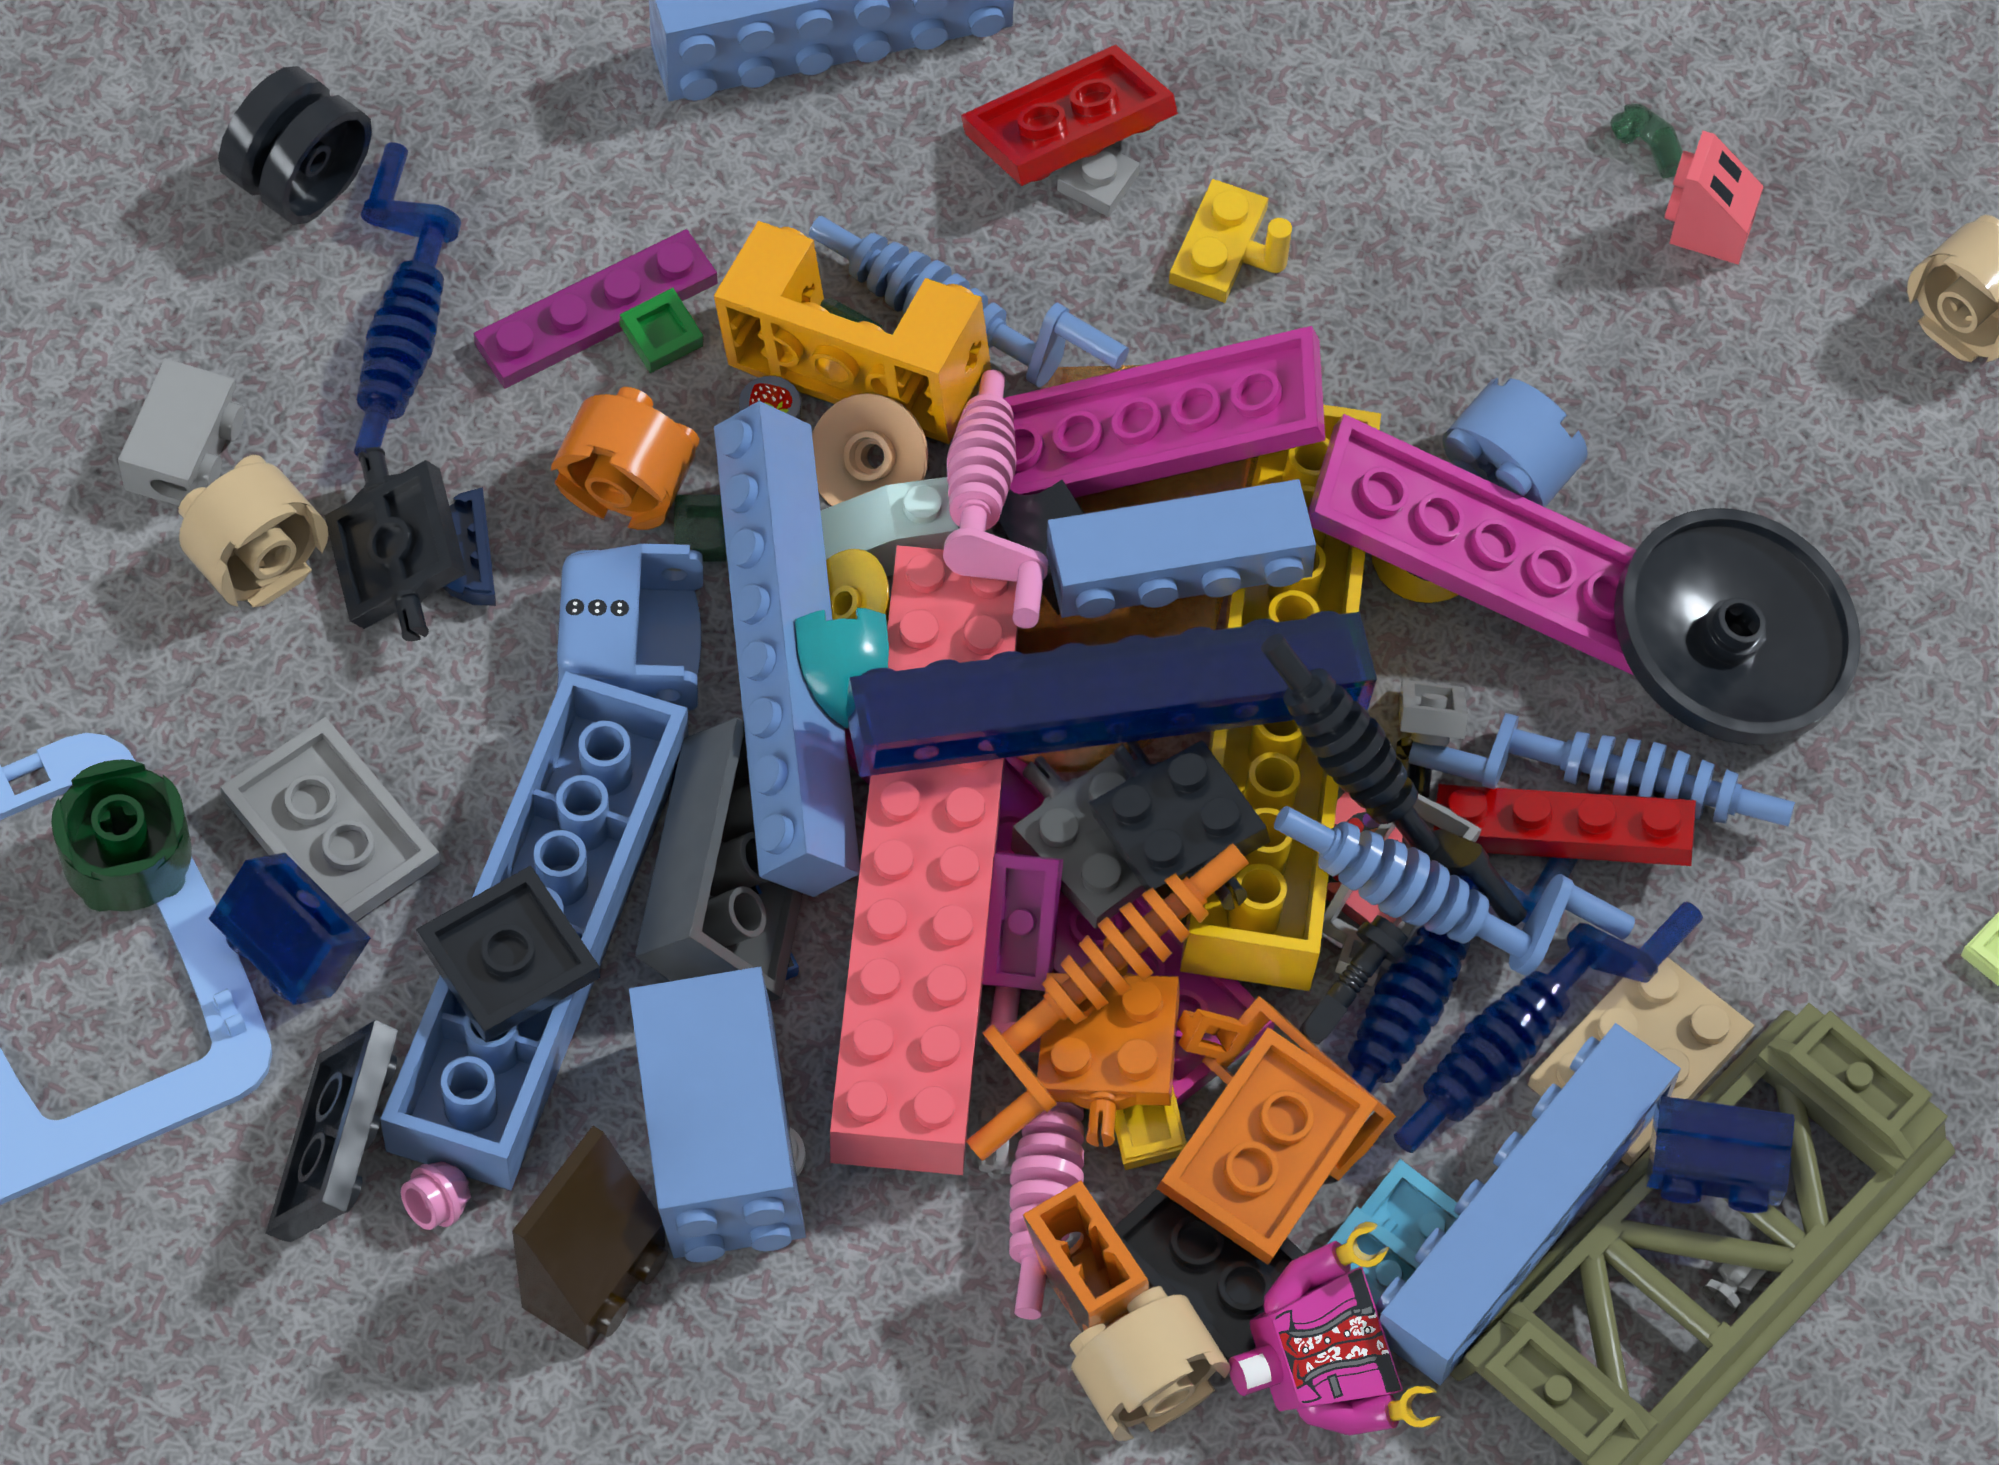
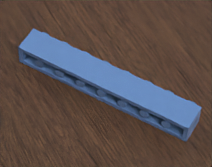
(775, 577)

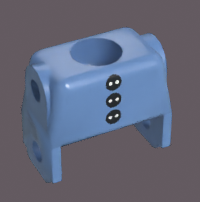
(633, 619)

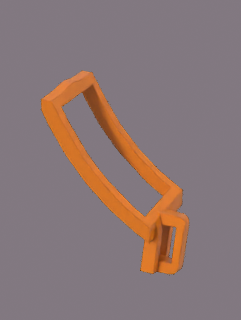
(1238, 1033)

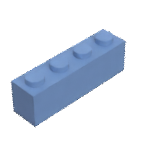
(1180, 549)

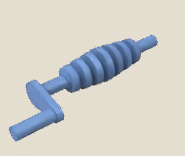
(898, 276)
(1602, 764)
(1427, 895)

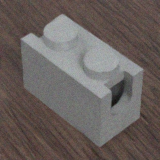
(180, 433)

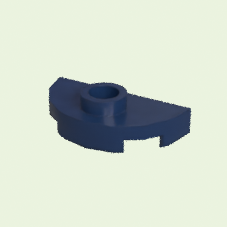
(472, 534)

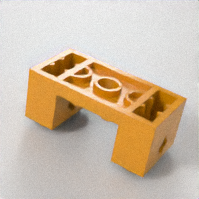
(779, 329)

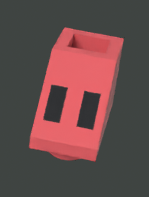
(1713, 201)

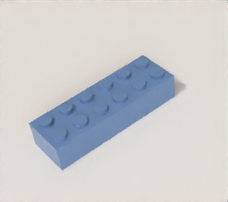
(751, 42)

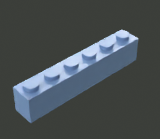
(1525, 1203)

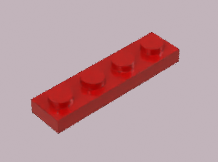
(1576, 824)

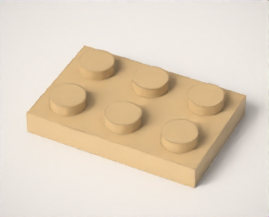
(1669, 1015)

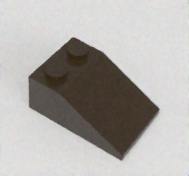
(588, 1243)

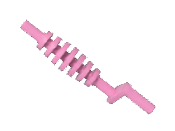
(979, 478)
(1046, 1163)

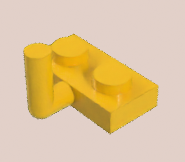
(1223, 241)

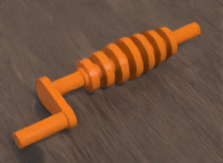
(1104, 966)

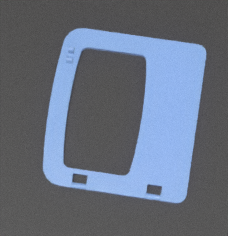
(45, 1150)

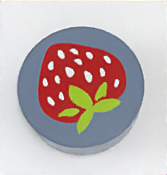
(773, 392)

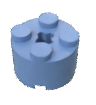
(1516, 441)

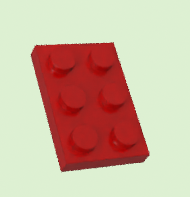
(1069, 115)

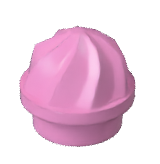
(435, 1195)

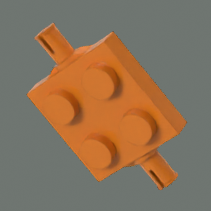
(1116, 1053)

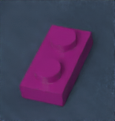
(1022, 920)

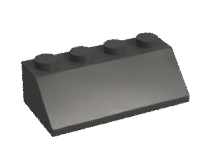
(713, 852)

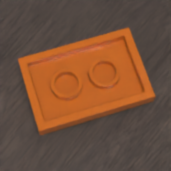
(1267, 1145)

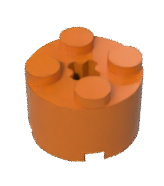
(624, 458)

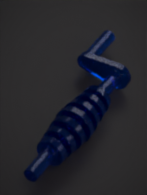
(407, 317)
(1416, 989)
(1513, 1029)

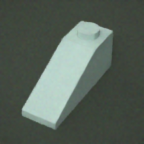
(888, 517)

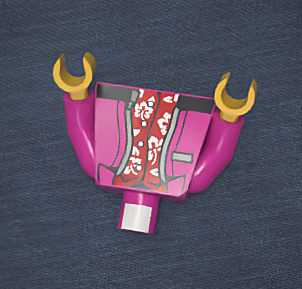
(1326, 1346)

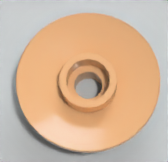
(849, 432)

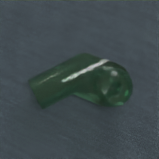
(1654, 130)

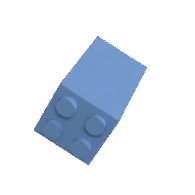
(716, 1115)

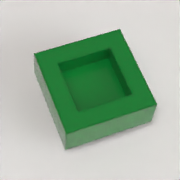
(661, 330)

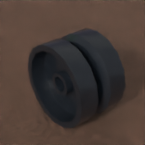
(295, 144)

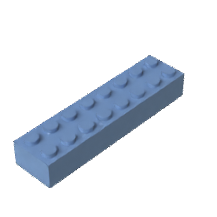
(584, 830)

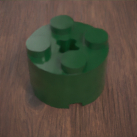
(122, 836)

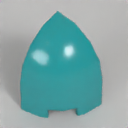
(839, 650)

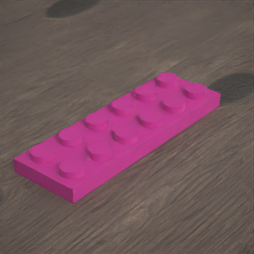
(1171, 416)
(1471, 537)

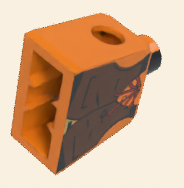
(1094, 1275)

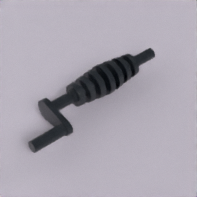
(1365, 765)

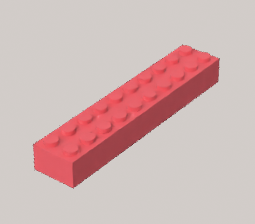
(922, 903)

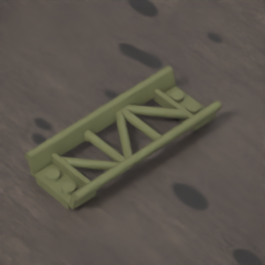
(1818, 1073)

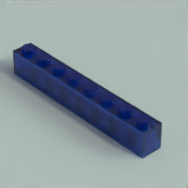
(1093, 693)

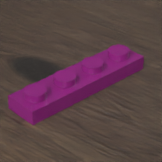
(591, 308)

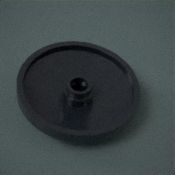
(1737, 626)

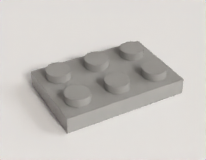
(331, 820)

